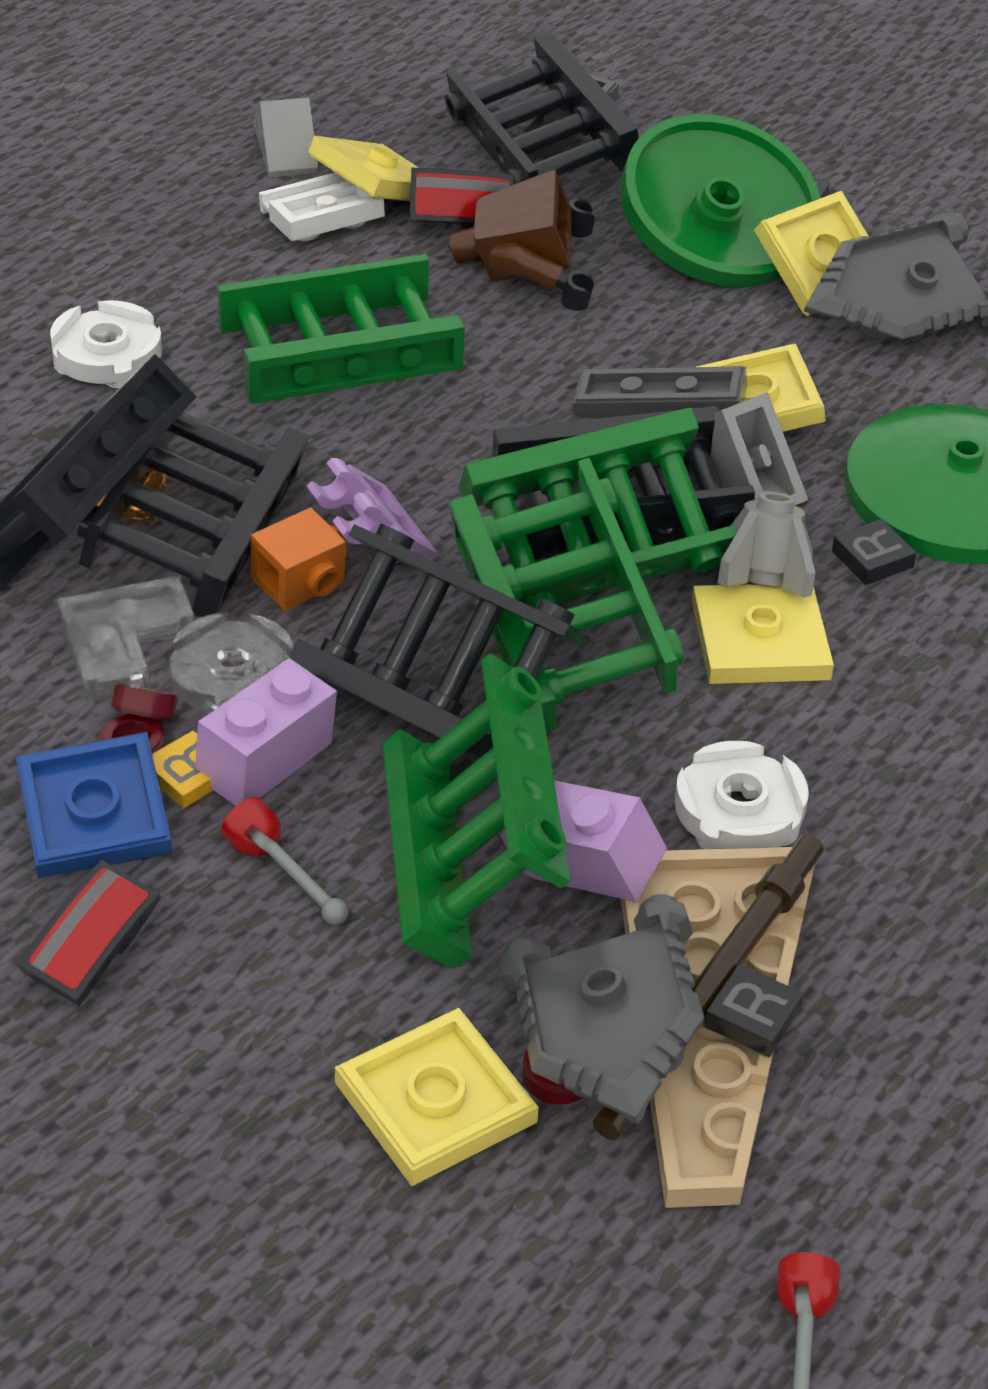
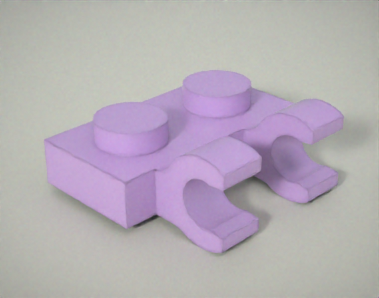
(368, 504)

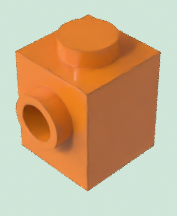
(298, 559)

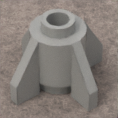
(770, 546)

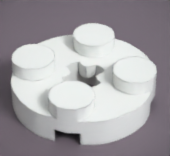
(83, 345)
(725, 823)

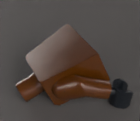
(529, 235)

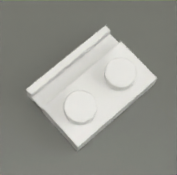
(319, 206)

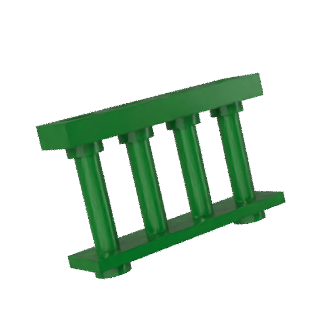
(342, 359)
(613, 451)
(482, 536)
(425, 803)

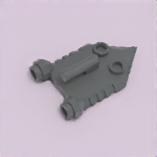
(903, 280)
(610, 1012)

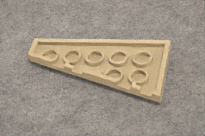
(713, 1101)

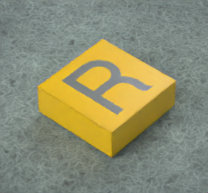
(177, 771)

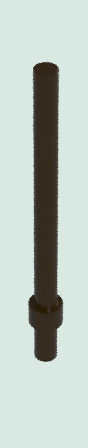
(775, 894)

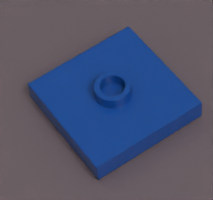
(93, 804)

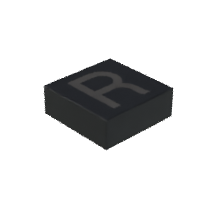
(873, 551)
(753, 1010)

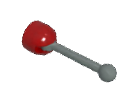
(256, 833)
(808, 1291)

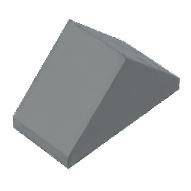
(285, 136)
(753, 450)

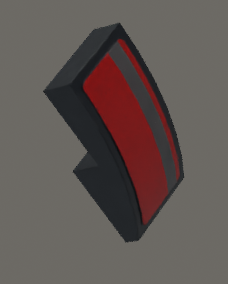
(451, 193)
(88, 932)

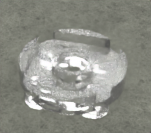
(210, 640)

